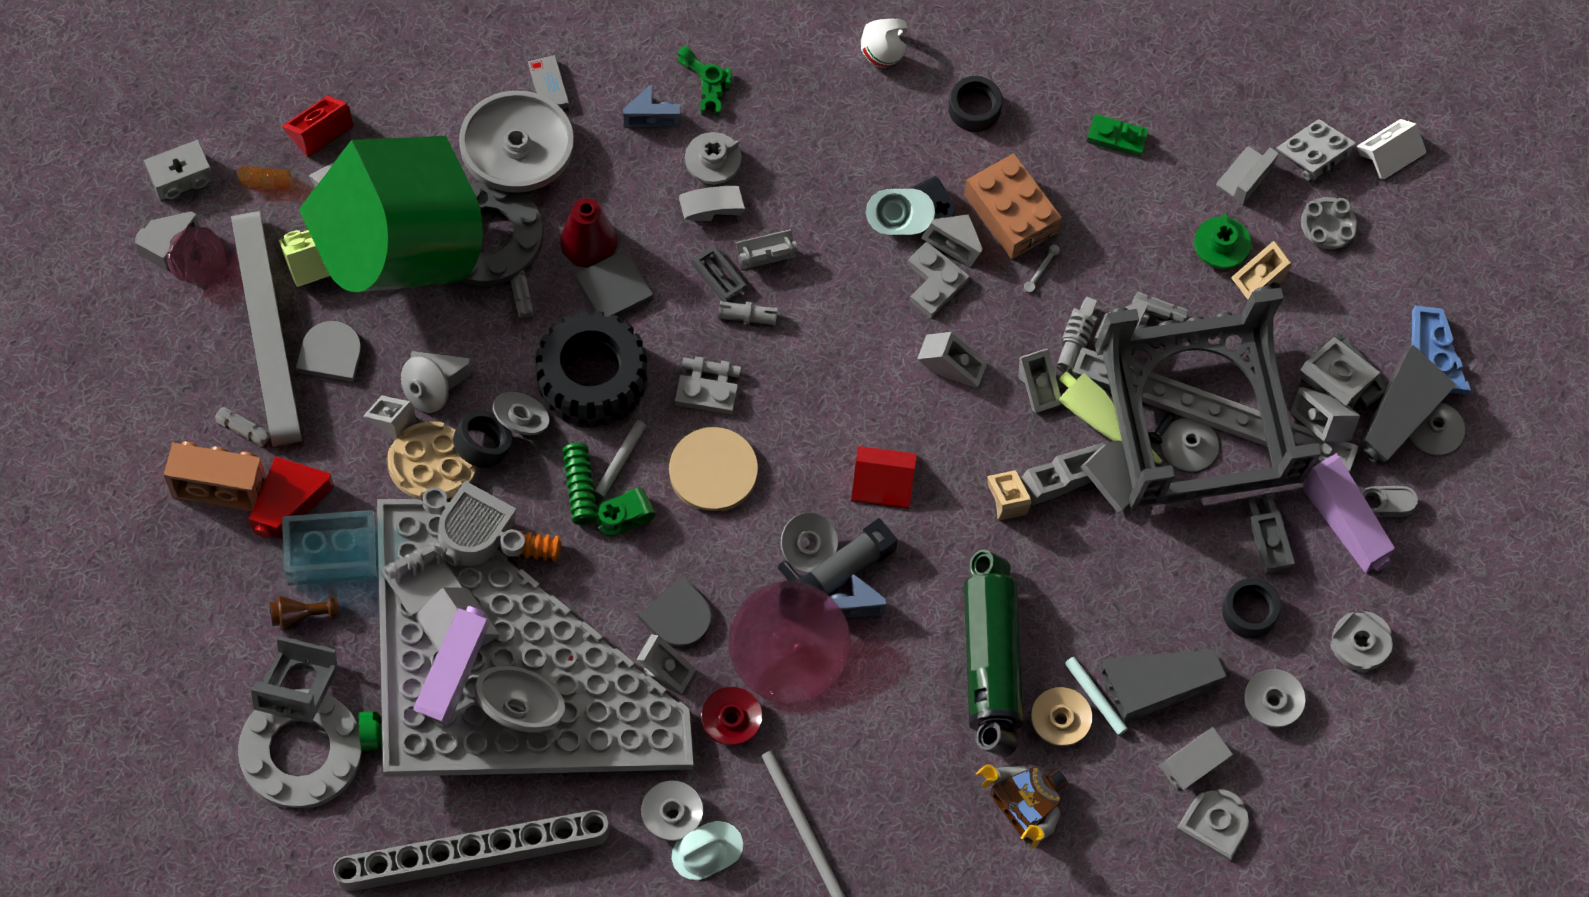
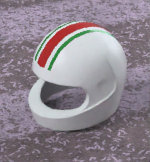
(881, 42)

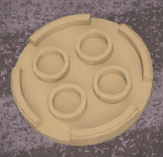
(427, 459)
(713, 469)

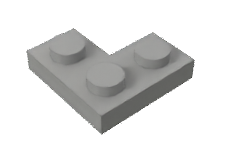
(941, 278)

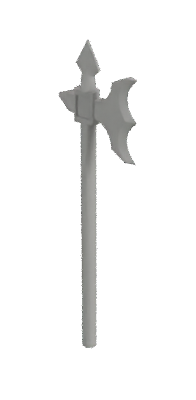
(802, 825)

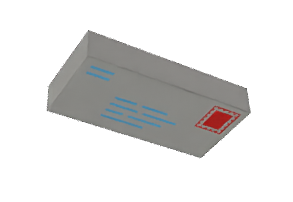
(548, 80)

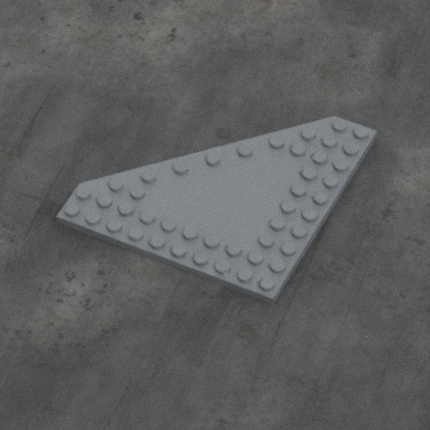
(611, 712)

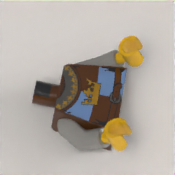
(1026, 798)

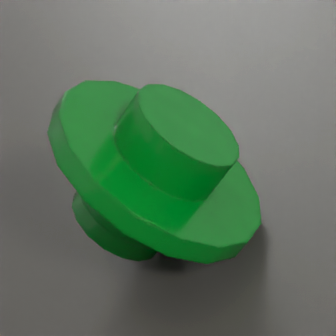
(1222, 242)

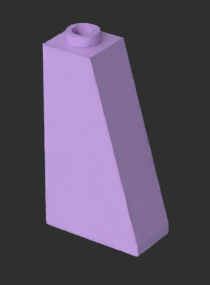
(1348, 513)
(452, 665)

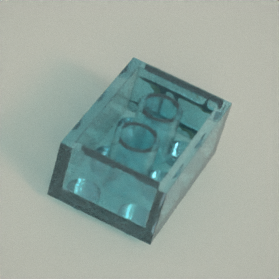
(330, 547)

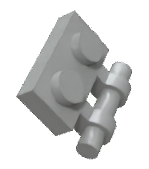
(706, 393)

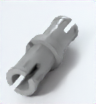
(747, 313)

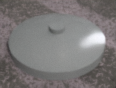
(516, 141)

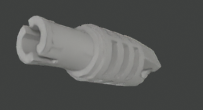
(1077, 334)

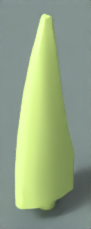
(1093, 406)

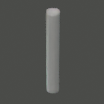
(620, 459)

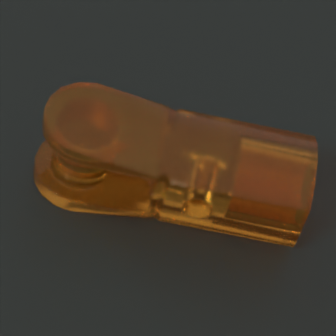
(264, 178)

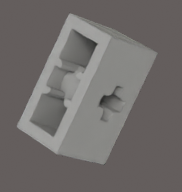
(186, 159)

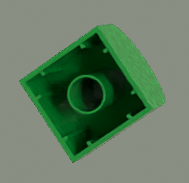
(395, 215)

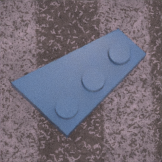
(1434, 339)

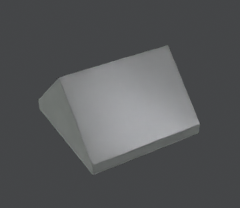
(440, 610)

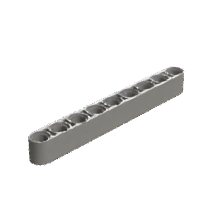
(266, 329)
(456, 846)

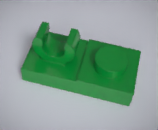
(1117, 135)

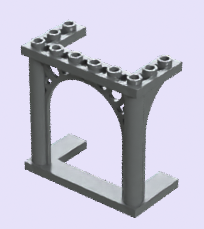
(1255, 328)

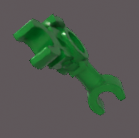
(711, 78)

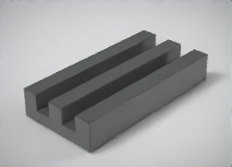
(732, 292)

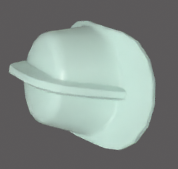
(900, 211)
(707, 850)

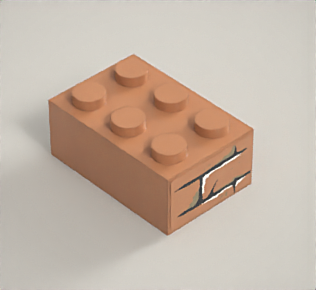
(1012, 206)
(214, 476)

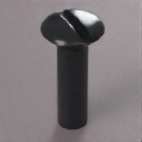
(1155, 436)

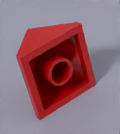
(319, 124)
(883, 477)

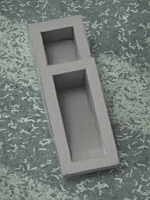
(1058, 476)

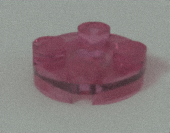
(212, 258)

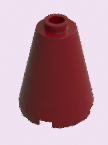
(588, 234)

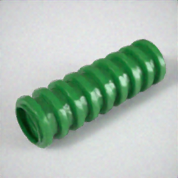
(580, 484)

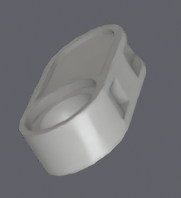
(1394, 500)

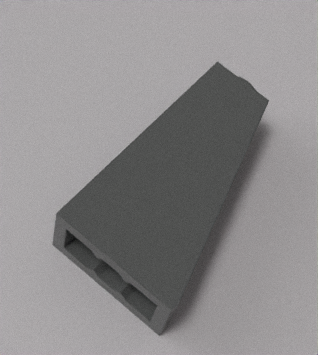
(1406, 402)
(1160, 680)

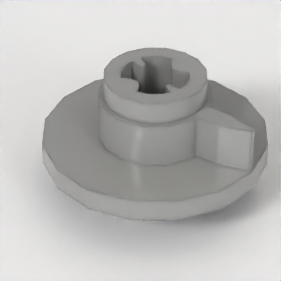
(713, 158)

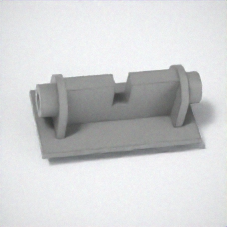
(766, 249)

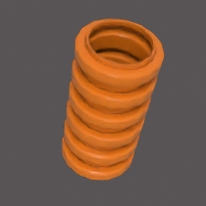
(541, 546)

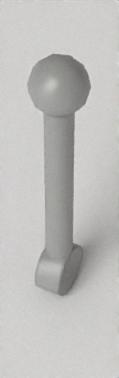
(1029, 287)

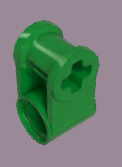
(629, 510)

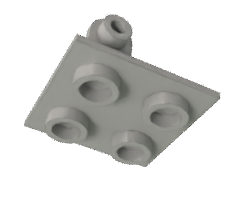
(1317, 149)
(419, 576)

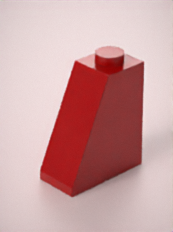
(287, 491)

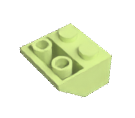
(302, 257)

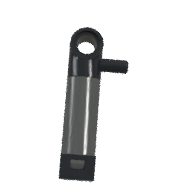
(874, 544)

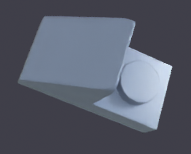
(645, 114)
(863, 601)

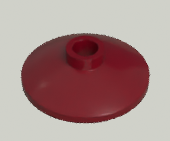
(729, 702)

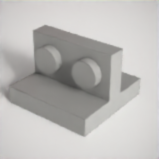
(1338, 372)

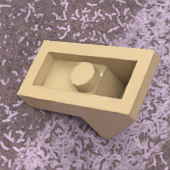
(1265, 268)
(1009, 494)

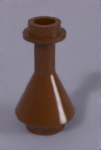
(288, 612)

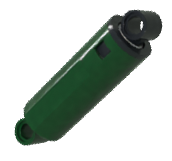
(993, 654)

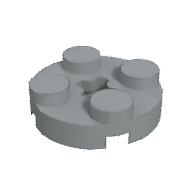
(1356, 657)

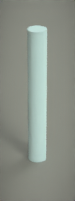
(1096, 696)

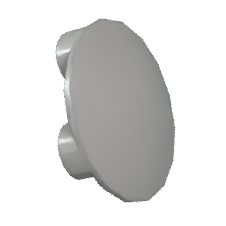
(1329, 222)

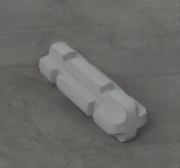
(522, 295)
(1161, 308)
(242, 426)

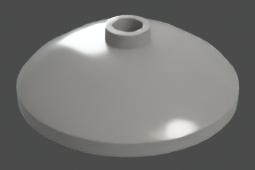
(519, 699)

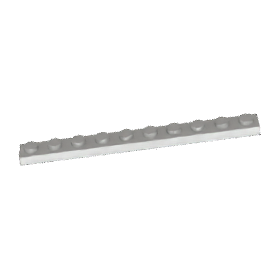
(1209, 408)

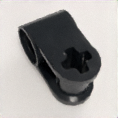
(942, 202)

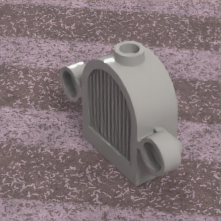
(473, 525)

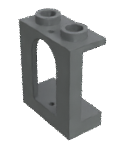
(289, 703)

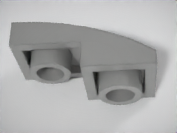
(706, 202)

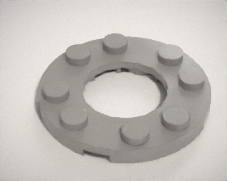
(305, 790)

